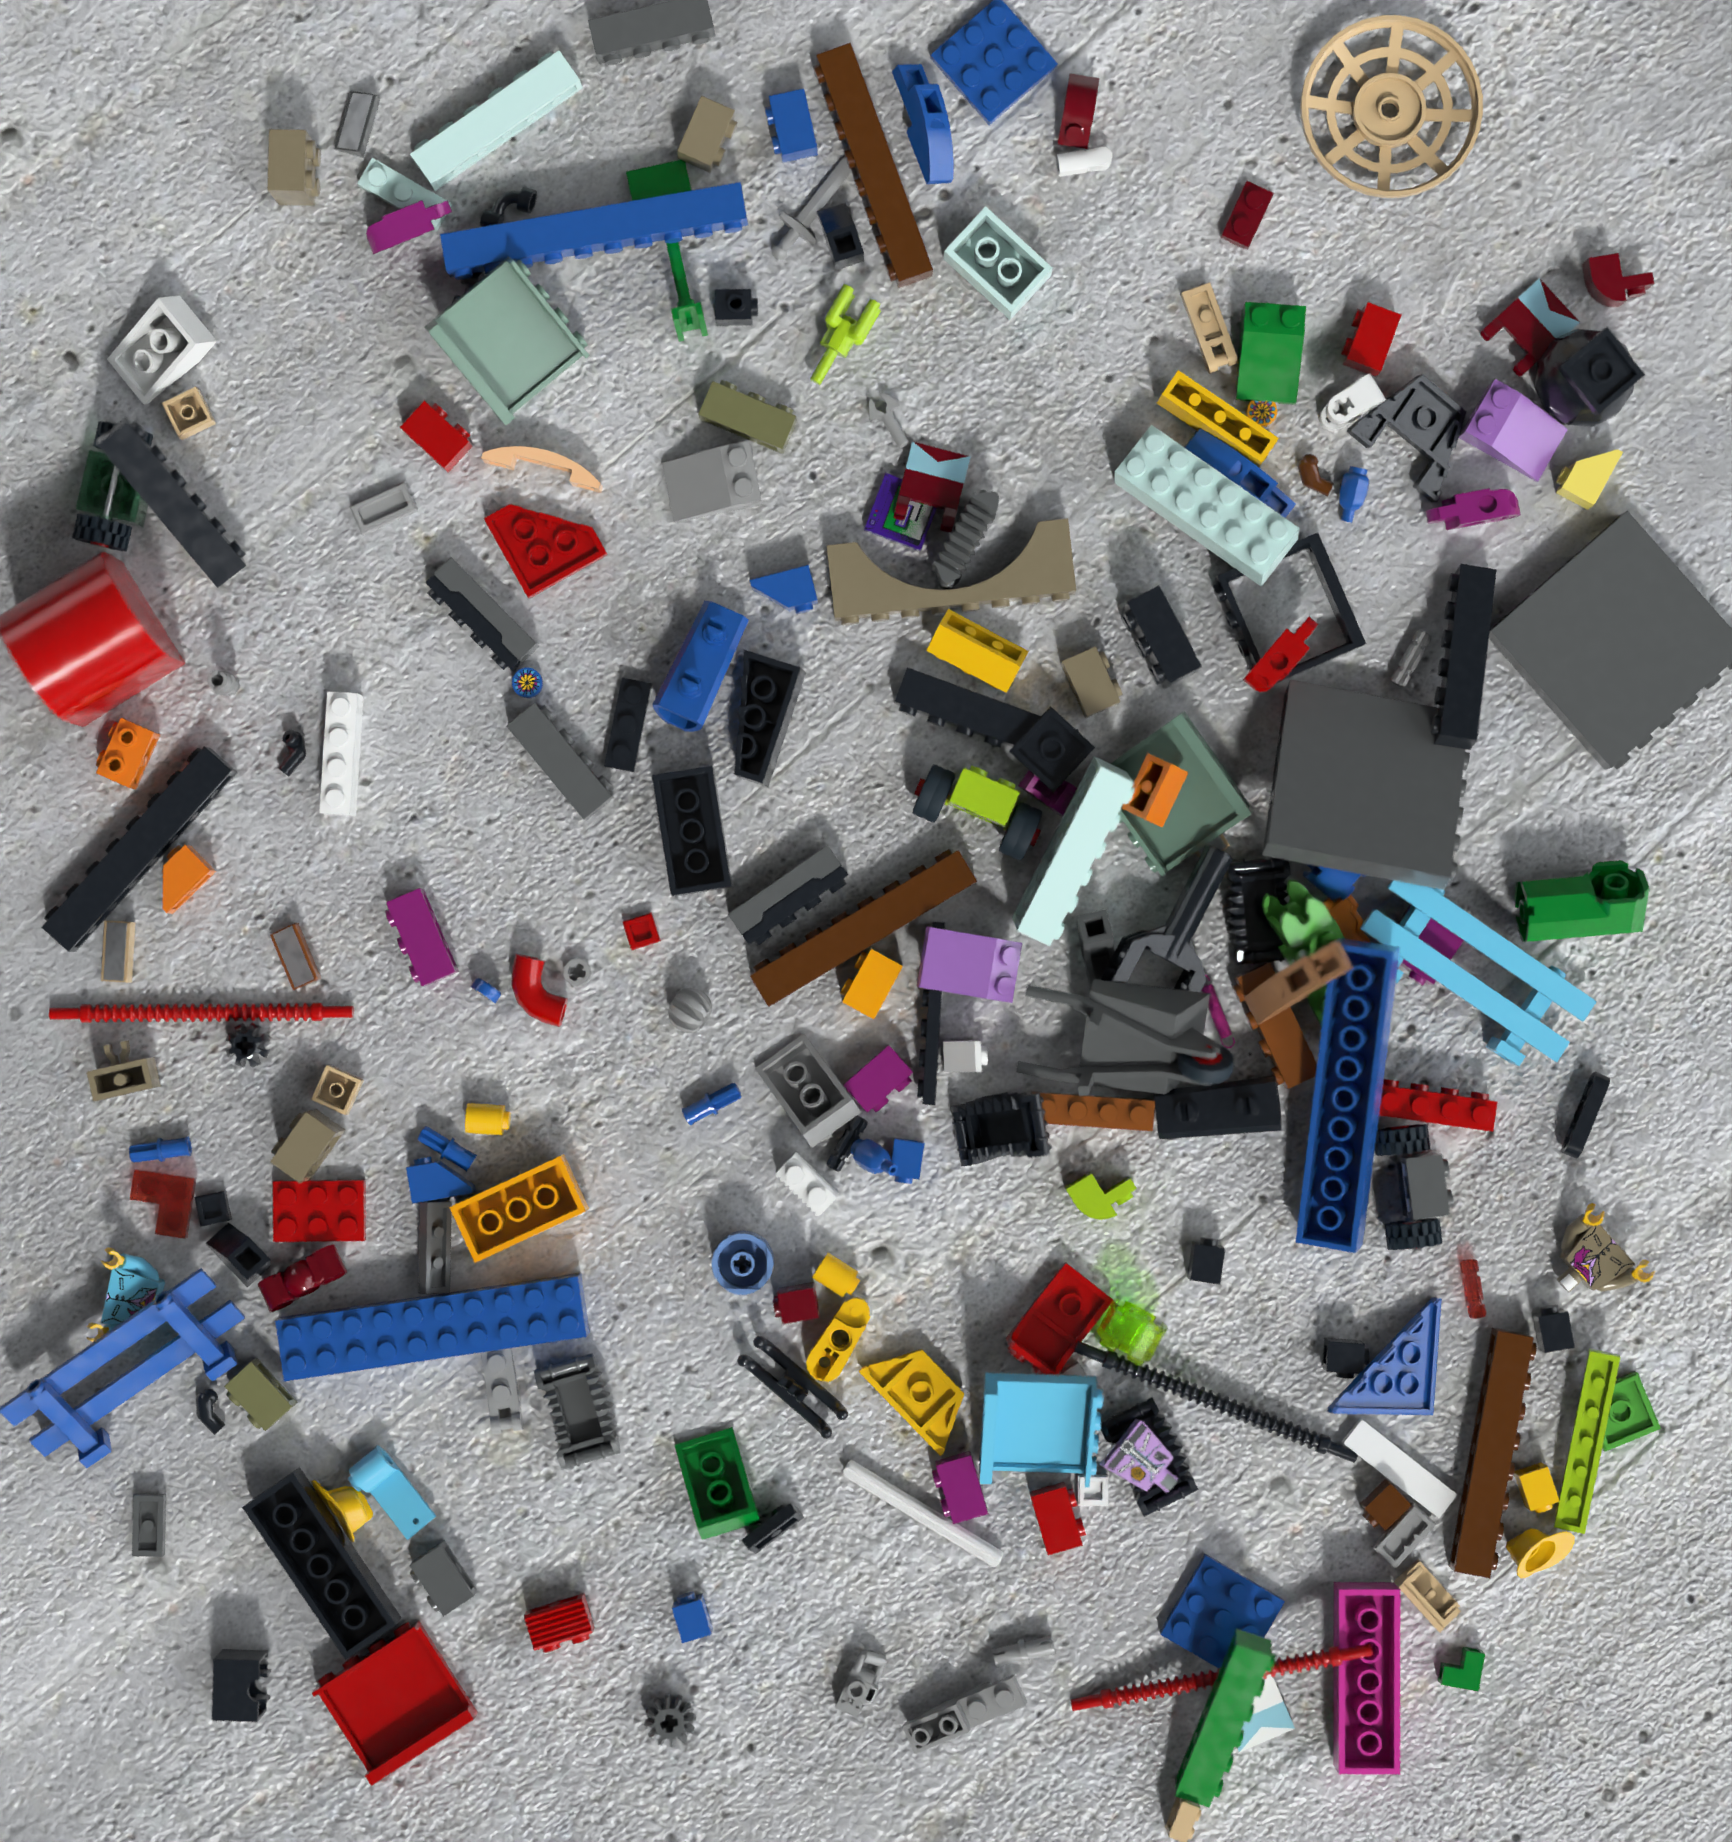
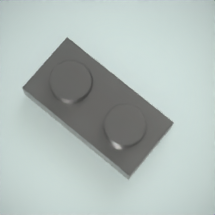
(149, 1525)

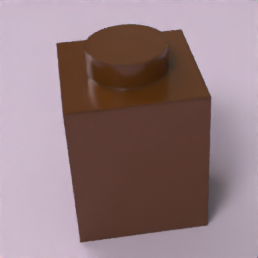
(1384, 1505)

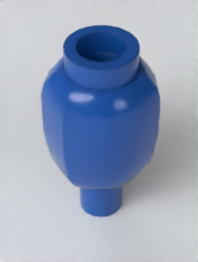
(1353, 492)
(873, 1157)

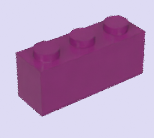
(421, 937)

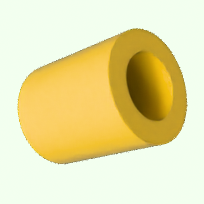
(486, 1119)
(836, 1275)

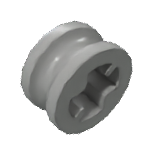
(574, 963)

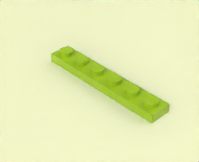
(1587, 1441)

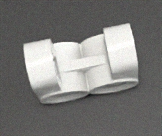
(1353, 402)

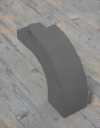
(1095, 943)

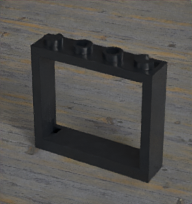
(1334, 594)

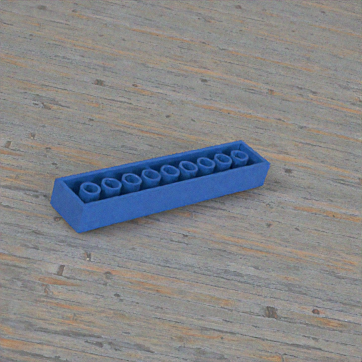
(1347, 1098)
(432, 1327)

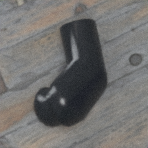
(296, 752)
(205, 1412)

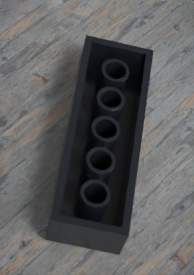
(322, 1563)

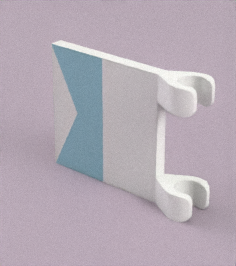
(1268, 1719)

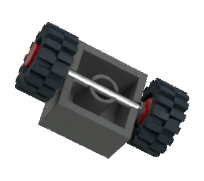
(1420, 1184)

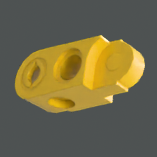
(850, 1317)

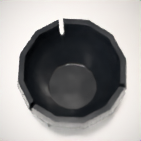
(1585, 377)

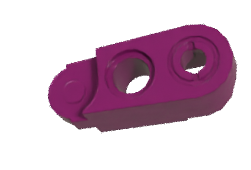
(404, 225)
(1475, 508)

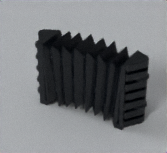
(1252, 930)
(1001, 1127)
(1147, 1412)

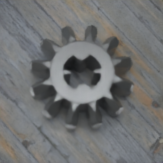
(658, 1715)

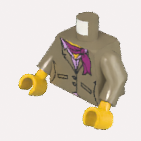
(1596, 1257)

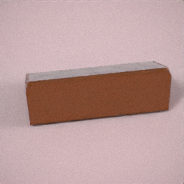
(295, 956)

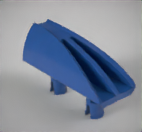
(700, 667)

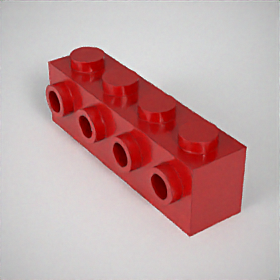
(1438, 1108)

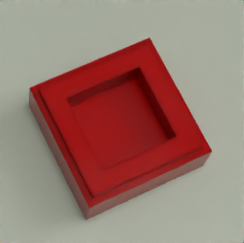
(641, 931)

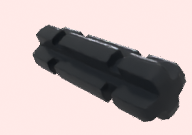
(843, 1147)

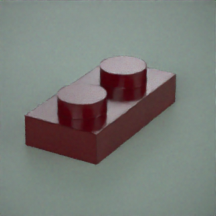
(1247, 215)

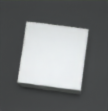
(1096, 1493)

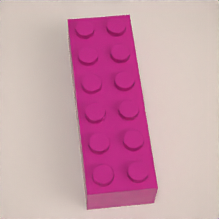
(1367, 1687)

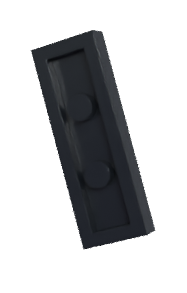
(628, 725)

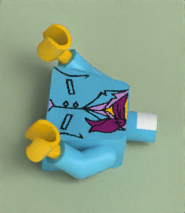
(130, 1288)

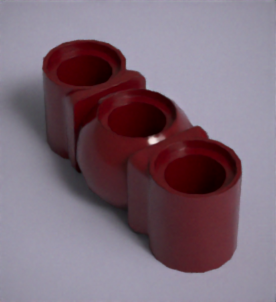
(302, 1278)

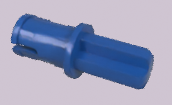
(711, 1103)
(447, 1148)
(160, 1149)

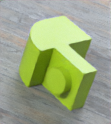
(1097, 1203)

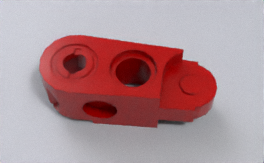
(1280, 657)

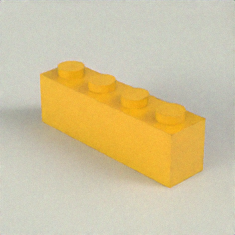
(1206, 411)

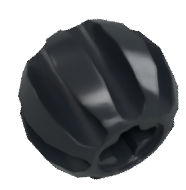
(245, 1054)

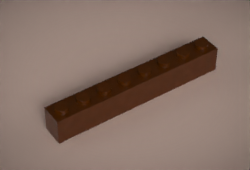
(874, 166)
(863, 928)
(1492, 1452)

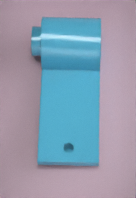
(392, 1490)

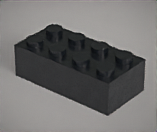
(692, 831)

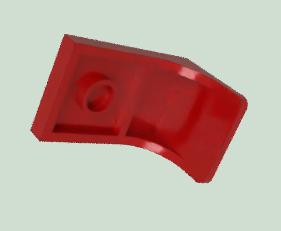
(1057, 1320)

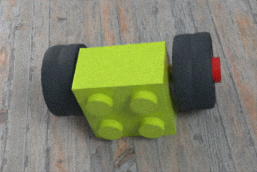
(983, 799)

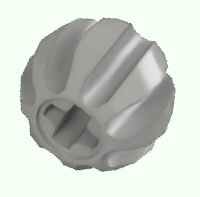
(690, 1010)

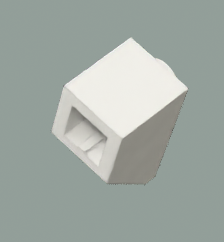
(964, 1056)

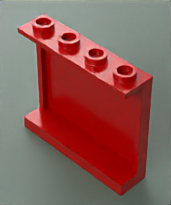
(395, 1700)

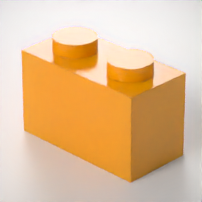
(871, 983)

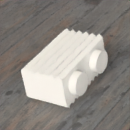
(807, 1184)

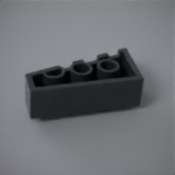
(765, 712)

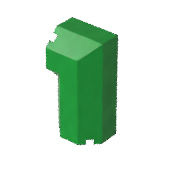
(1595, 904)

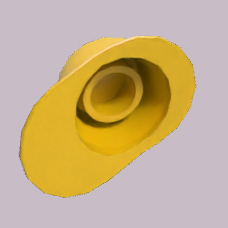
(347, 1505)
(1537, 1550)

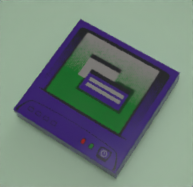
(881, 522)

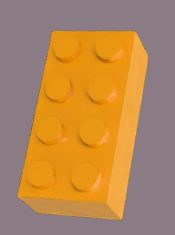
(519, 1208)

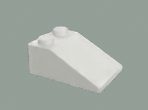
(161, 348)

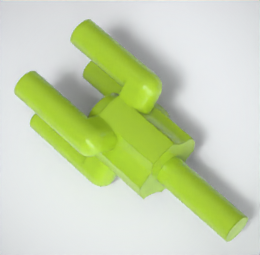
(843, 330)

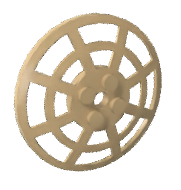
(1400, 92)

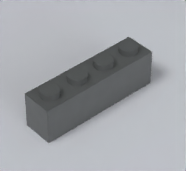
(651, 29)
(560, 761)

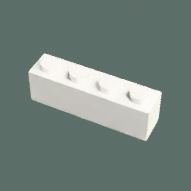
(341, 754)

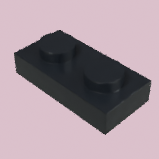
(763, 1534)

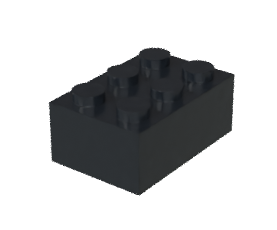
(1160, 637)

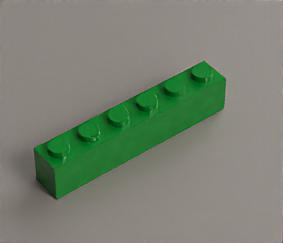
(1223, 1718)

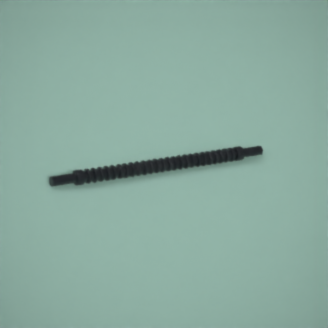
(1321, 1443)

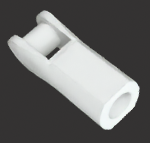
(1082, 161)

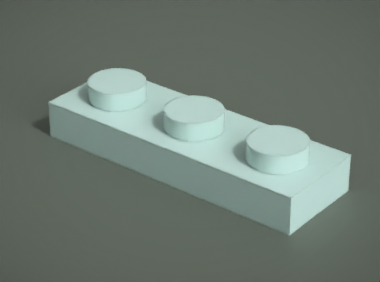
(397, 189)

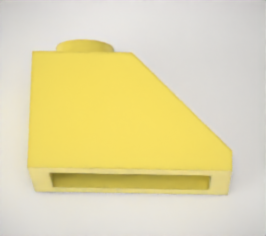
(1586, 478)

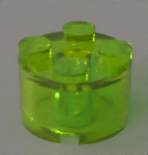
(1131, 1331)

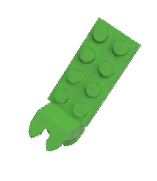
(1304, 929)

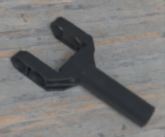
(1174, 938)

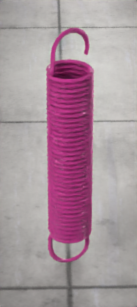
(1217, 1014)

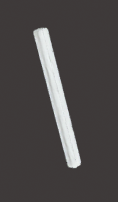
(922, 1513)

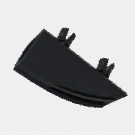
(1219, 1109)

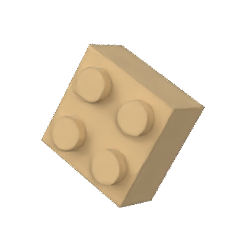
(188, 413)
(337, 1089)
(1182, 1819)

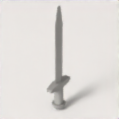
(799, 226)

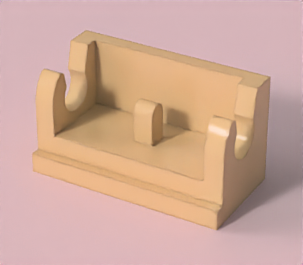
(1428, 1595)

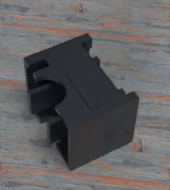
(234, 1685)

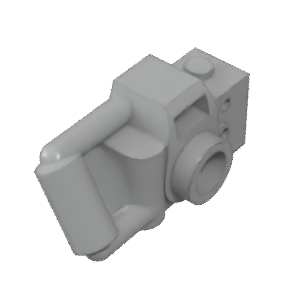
(859, 1682)

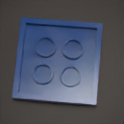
(993, 60)
(1215, 1606)

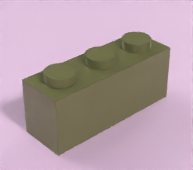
(748, 416)

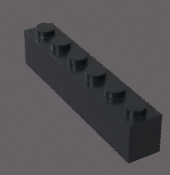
(171, 501)
(1464, 656)
(962, 708)

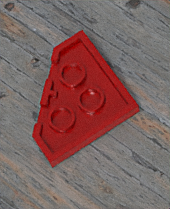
(543, 546)

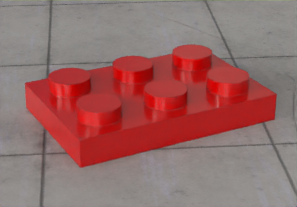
(319, 1210)

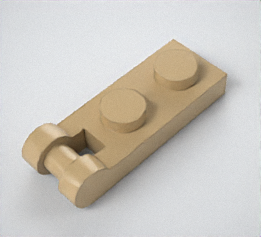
(1209, 327)

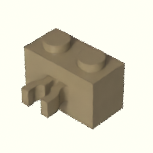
(124, 1077)

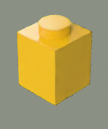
(1536, 1487)

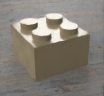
(293, 167)
(307, 1145)

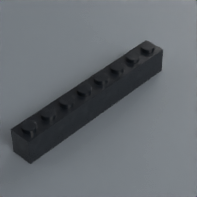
(138, 849)

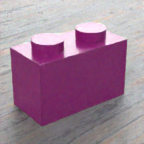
(878, 1079)
(961, 1488)

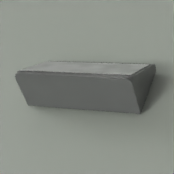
(357, 123)

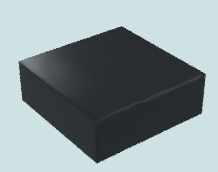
(213, 1208)

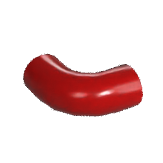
(531, 994)

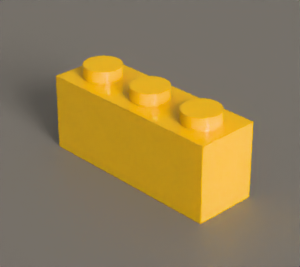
(977, 651)

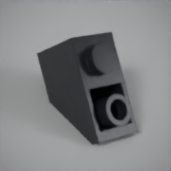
(841, 236)
(239, 1254)

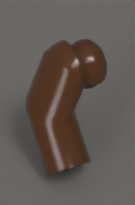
(1310, 475)

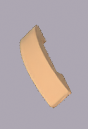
(507, 457)

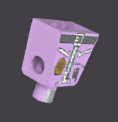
(1140, 1459)

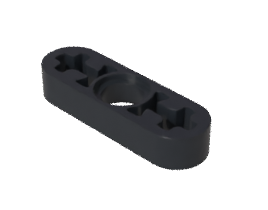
(1585, 1115)

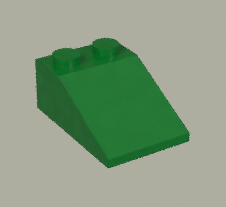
(1270, 352)
(717, 1483)

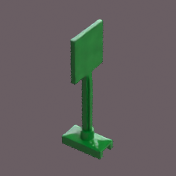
(660, 181)

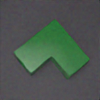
(1465, 1675)

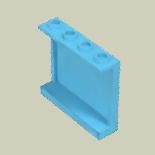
(1039, 1424)

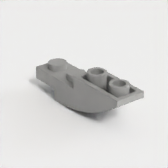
(964, 1712)

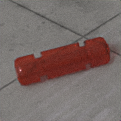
(1473, 1288)

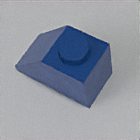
(788, 589)
(435, 1181)

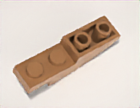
(1297, 981)

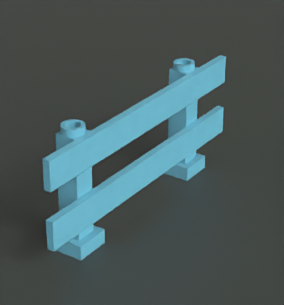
(1521, 1022)

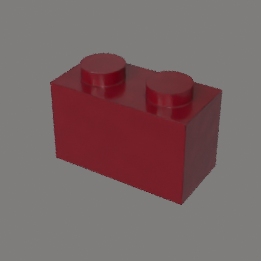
(796, 1303)

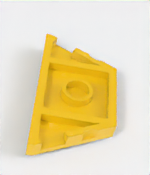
(919, 1394)

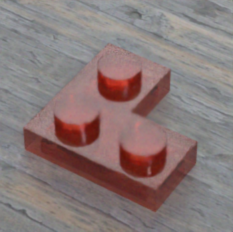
(173, 1195)

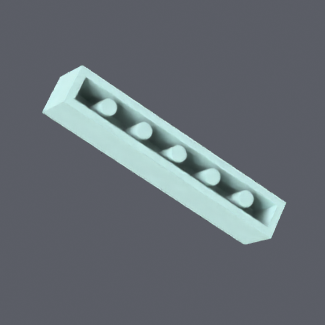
(496, 120)

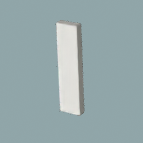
(1399, 1468)

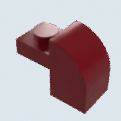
(1078, 111)
(1608, 286)

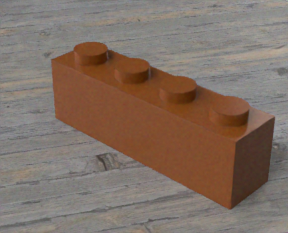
(1280, 1034)
(1098, 1111)

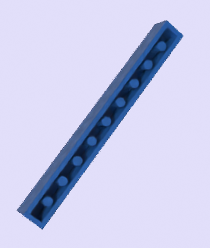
(596, 230)

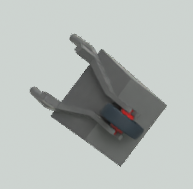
(1138, 1039)

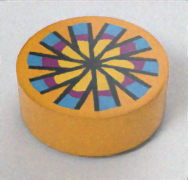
(1262, 412)

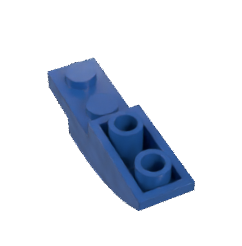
(930, 123)
(1239, 470)

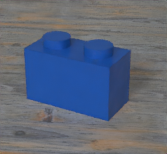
(792, 125)

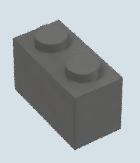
(442, 1578)

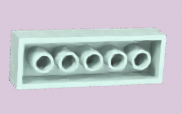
(1206, 505)
(1072, 851)

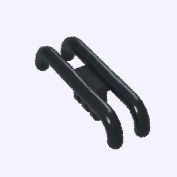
(793, 1386)

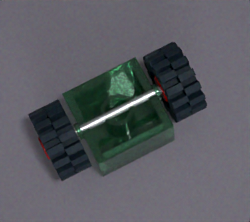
(107, 500)

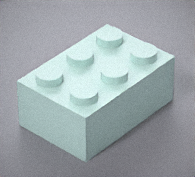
(997, 263)

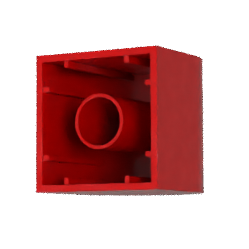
(88, 641)

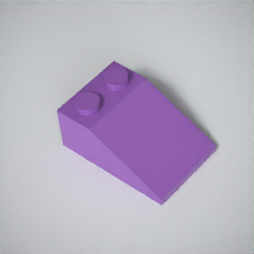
(1513, 430)
(969, 964)

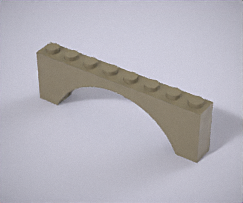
(1038, 572)

